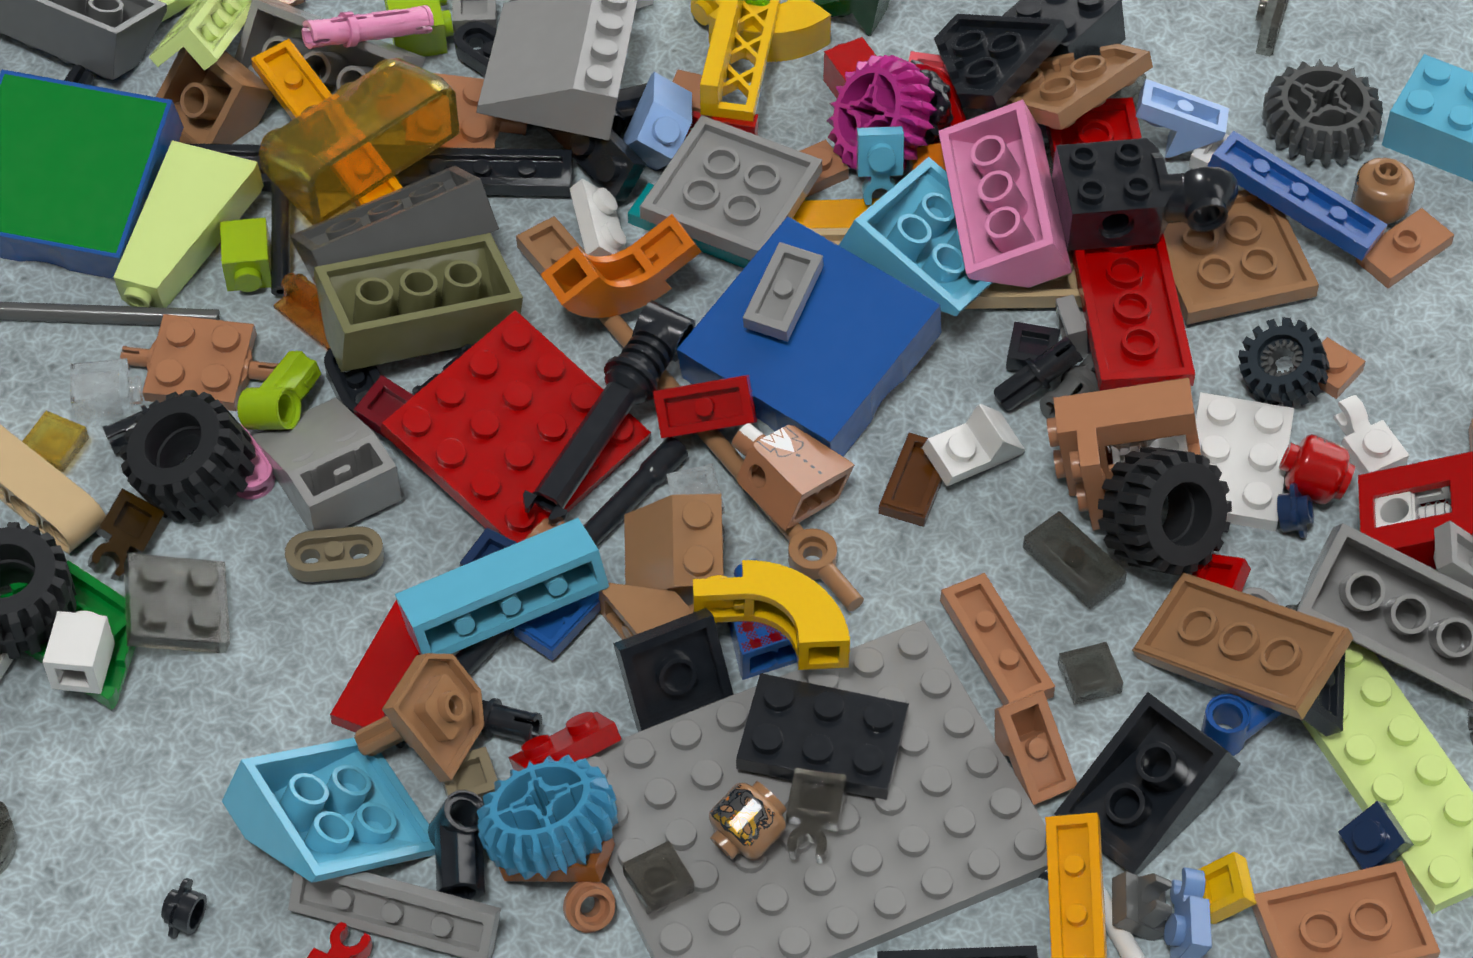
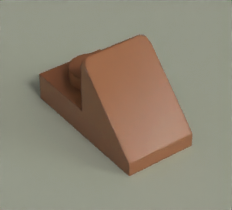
(1032, 742)

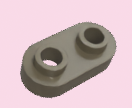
(334, 553)

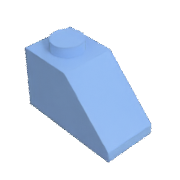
(660, 122)

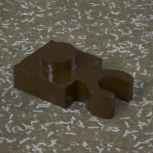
(127, 528)

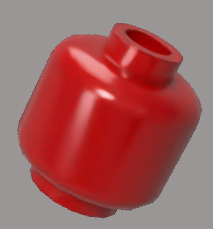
(1317, 468)

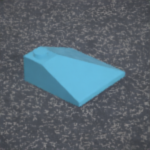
(917, 239)
(327, 810)

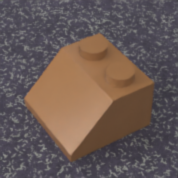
(216, 102)
(674, 543)

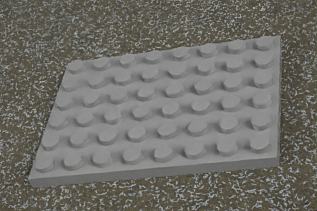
(939, 842)

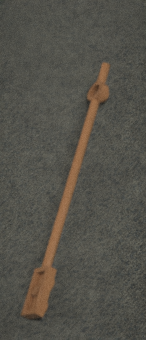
(551, 241)

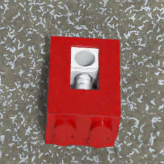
(1411, 500)

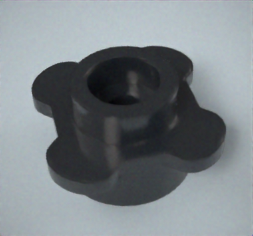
(183, 909)

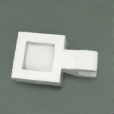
(1369, 445)

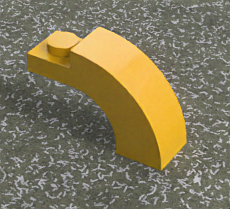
(798, 31)
(784, 601)

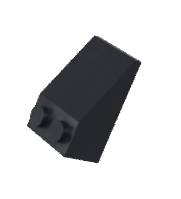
(1150, 783)

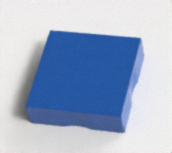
(844, 354)

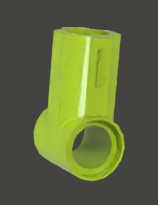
(279, 398)

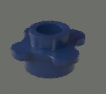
(1295, 511)

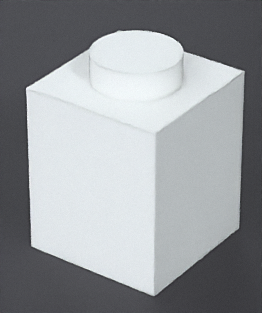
(79, 652)

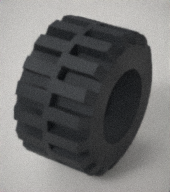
(171, 433)
(1194, 510)
(30, 614)

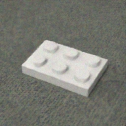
(1247, 446)

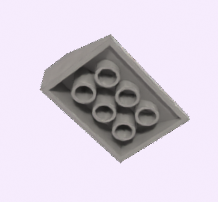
(558, 64)

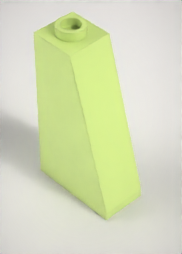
(183, 221)

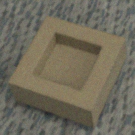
(474, 774)

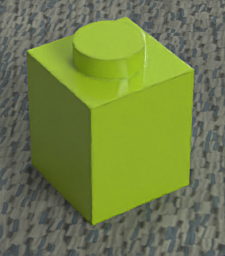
(246, 254)

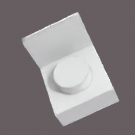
(973, 446)

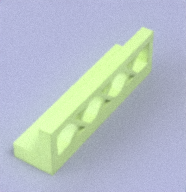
(204, 31)

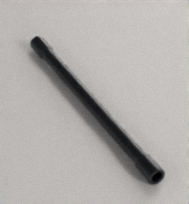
(651, 473)

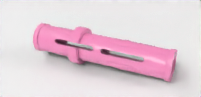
(351, 28)

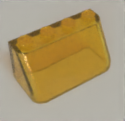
(359, 137)

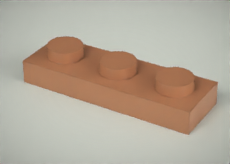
(995, 639)

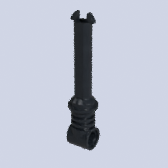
(628, 382)

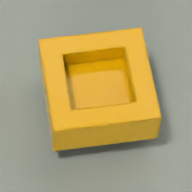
(1228, 886)

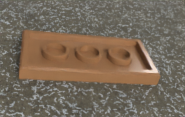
(1243, 645)

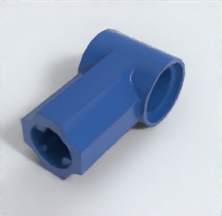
(1241, 715)

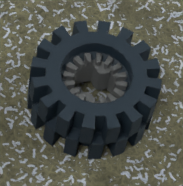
(1260, 369)

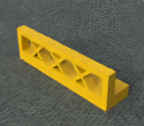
(722, 54)

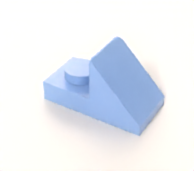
(1191, 119)

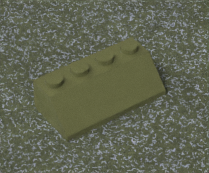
(414, 300)

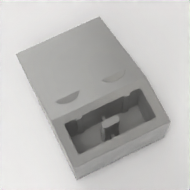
(331, 467)

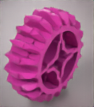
(884, 88)

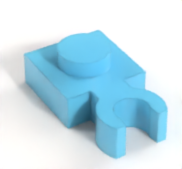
(879, 157)

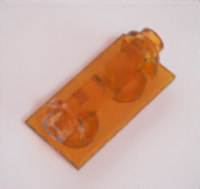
(302, 306)

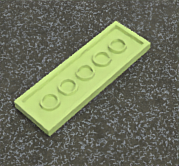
(1397, 761)

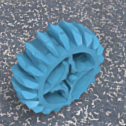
(547, 817)

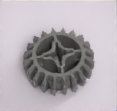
(1322, 113)

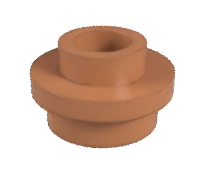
(599, 915)

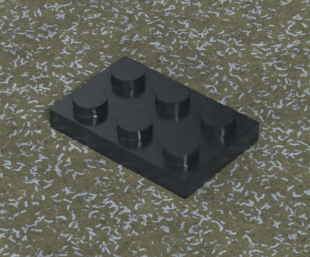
(822, 731)

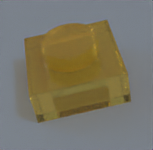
(56, 439)

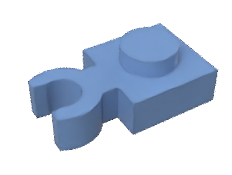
(1190, 926)

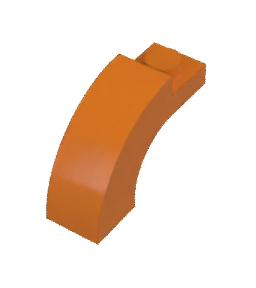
(621, 280)

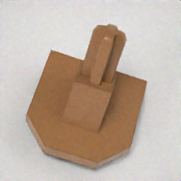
(433, 711)

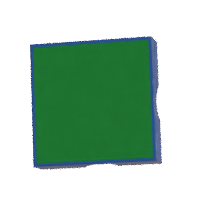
(76, 169)

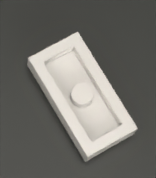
(597, 219)

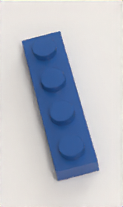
(1299, 196)

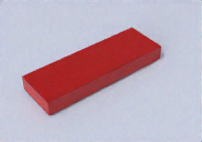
(376, 674)

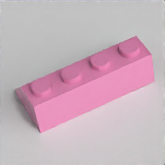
(1004, 198)

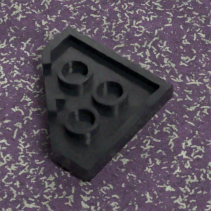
(995, 55)

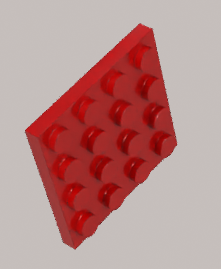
(500, 424)

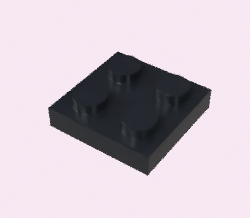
(673, 669)

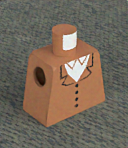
(789, 472)

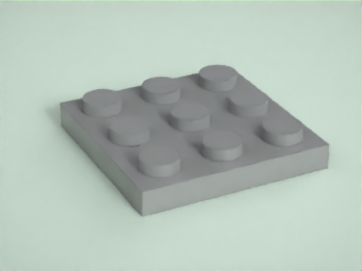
(731, 187)

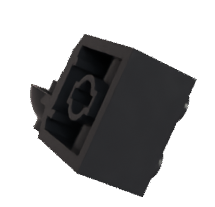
(1125, 197)

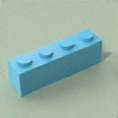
(503, 589)

